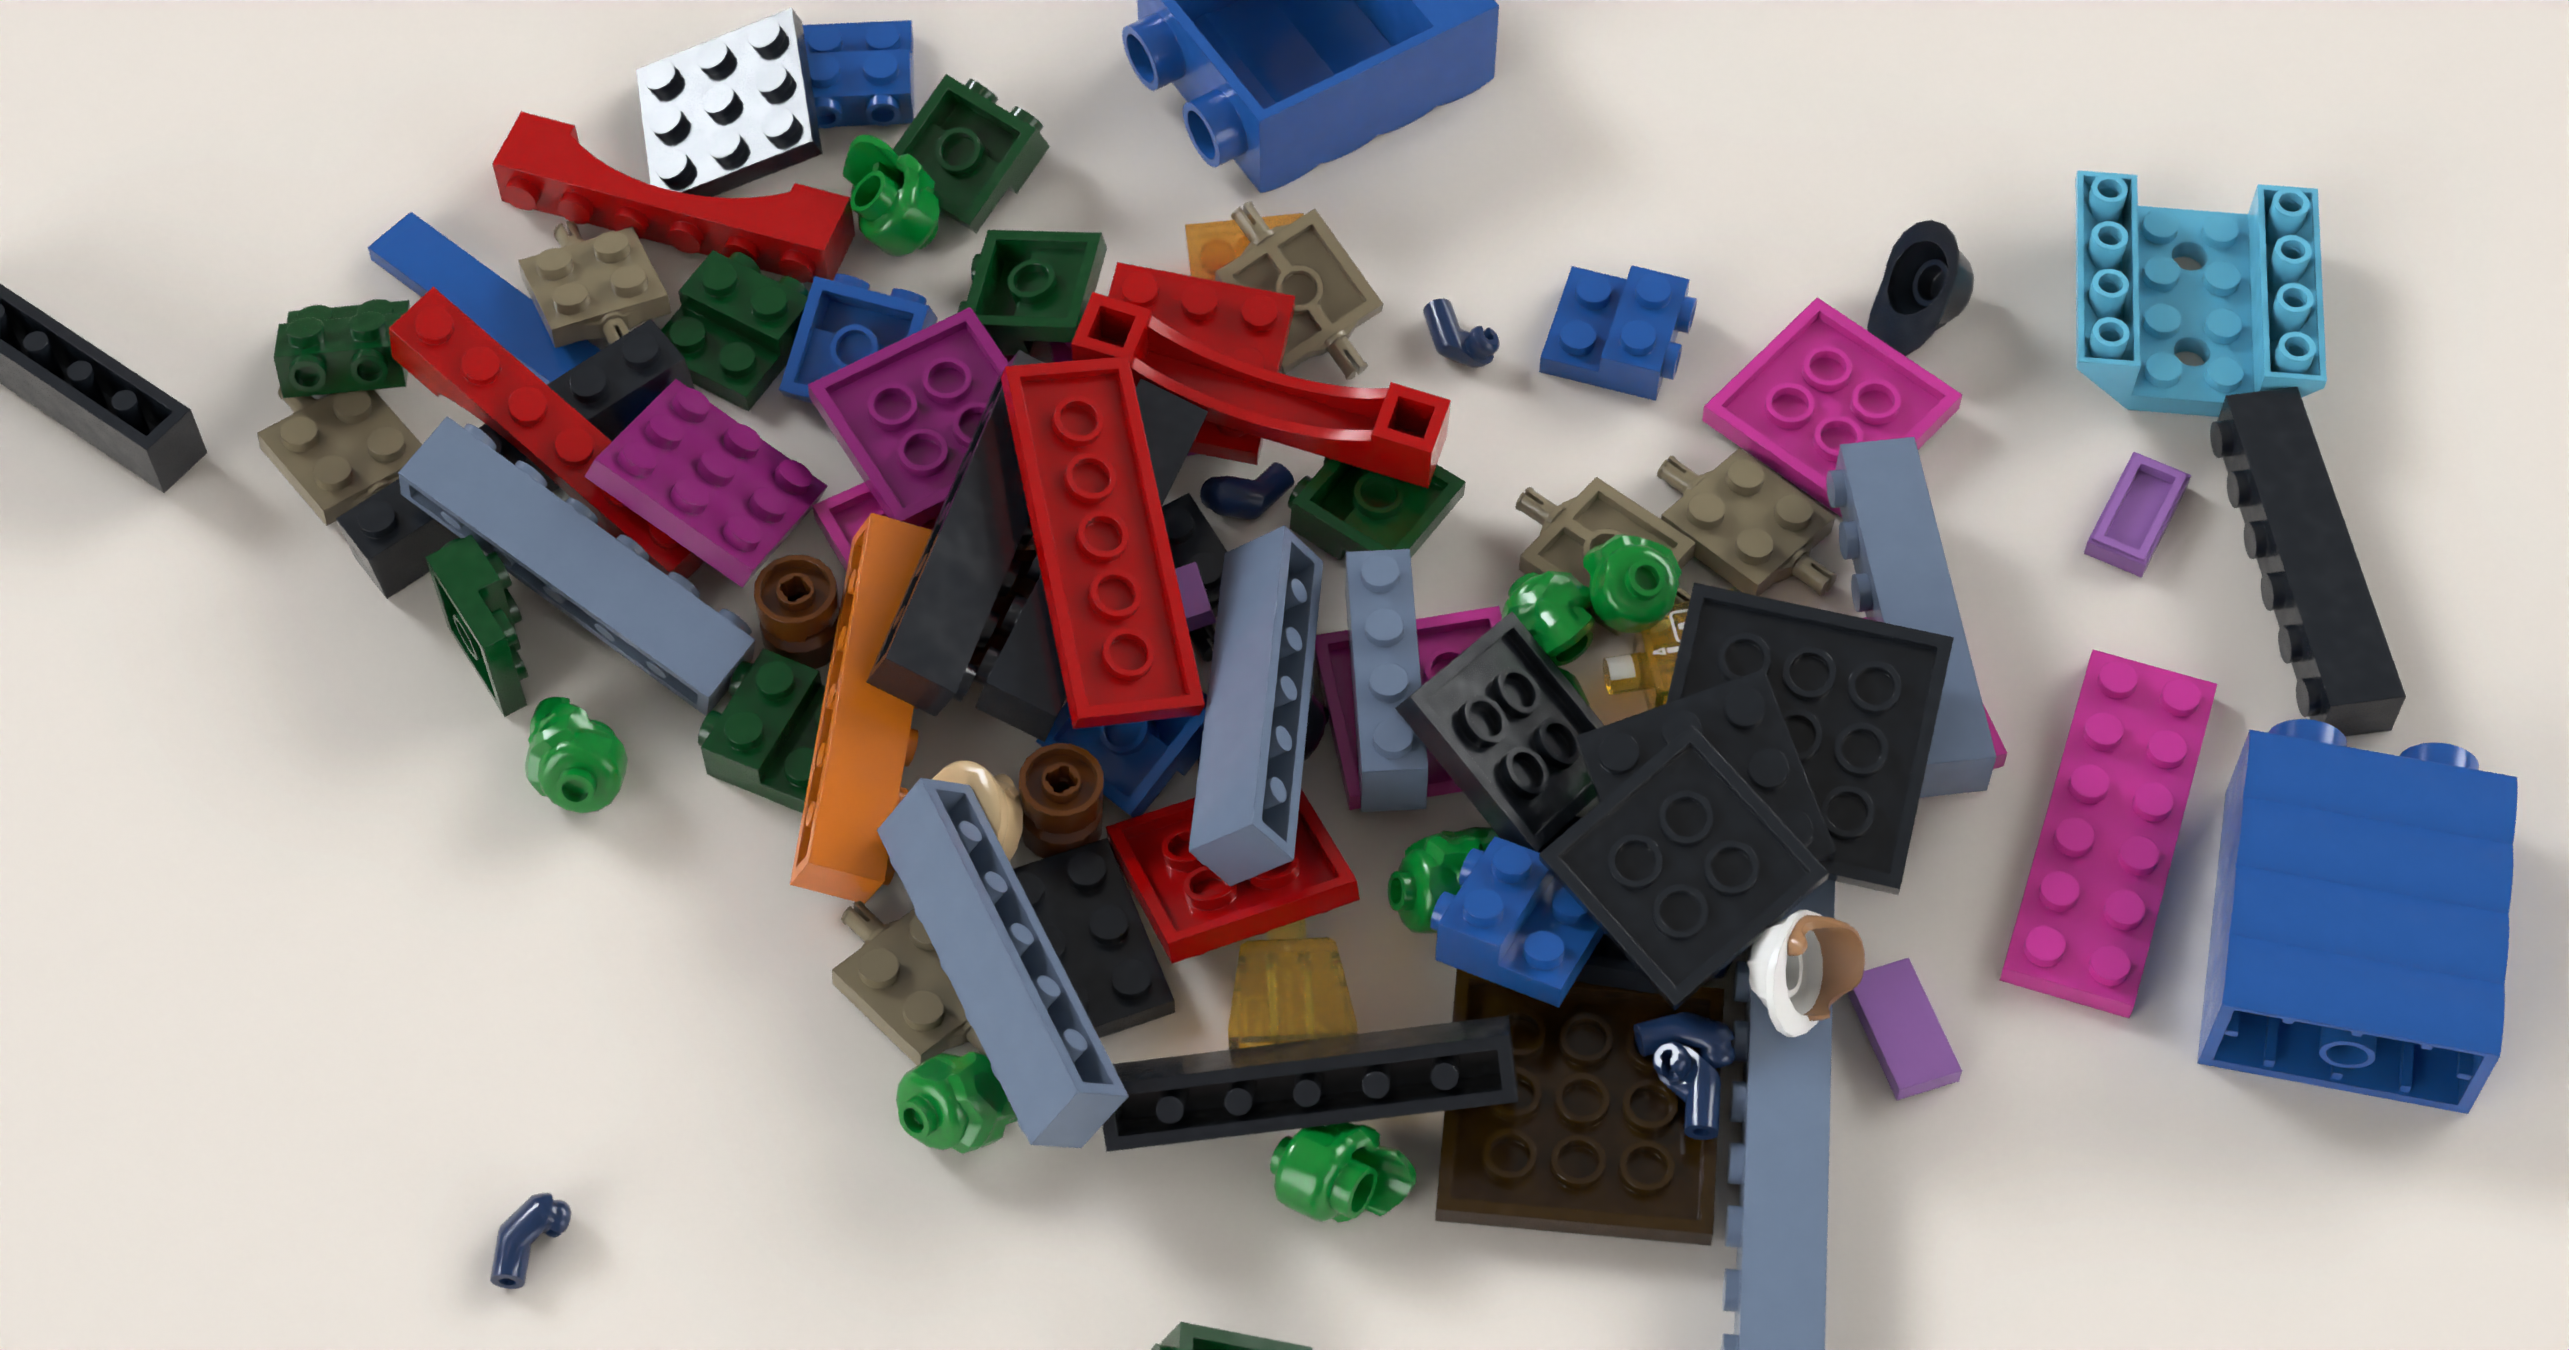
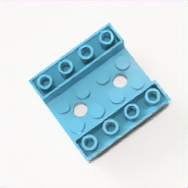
(2246, 312)

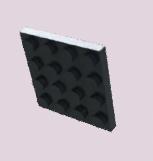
(1854, 701)

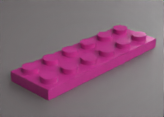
(2109, 834)

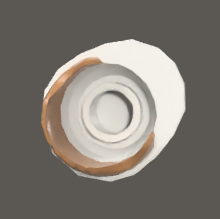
(1804, 968)

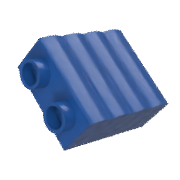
(1308, 77)
(2361, 917)

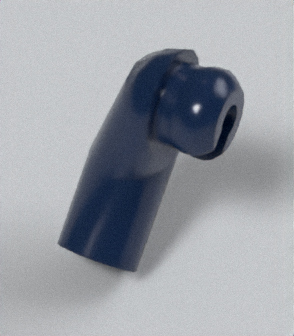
(1468, 348)
(1246, 497)
(1690, 1030)
(1695, 1084)
(519, 1231)

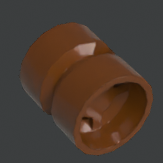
(798, 609)
(1060, 799)

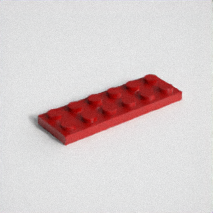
(1101, 542)

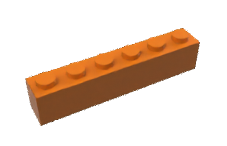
(861, 729)

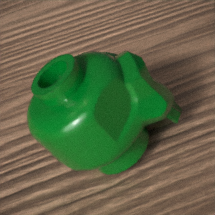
(891, 197)
(1632, 582)
(1554, 612)
(573, 757)
(1429, 870)
(954, 1103)
(1340, 1172)

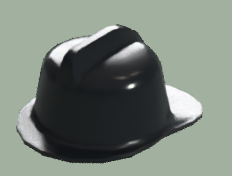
(1921, 287)

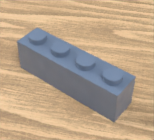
(1384, 675)

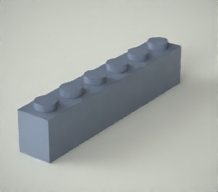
(577, 564)
(1907, 583)
(1257, 708)
(1001, 965)

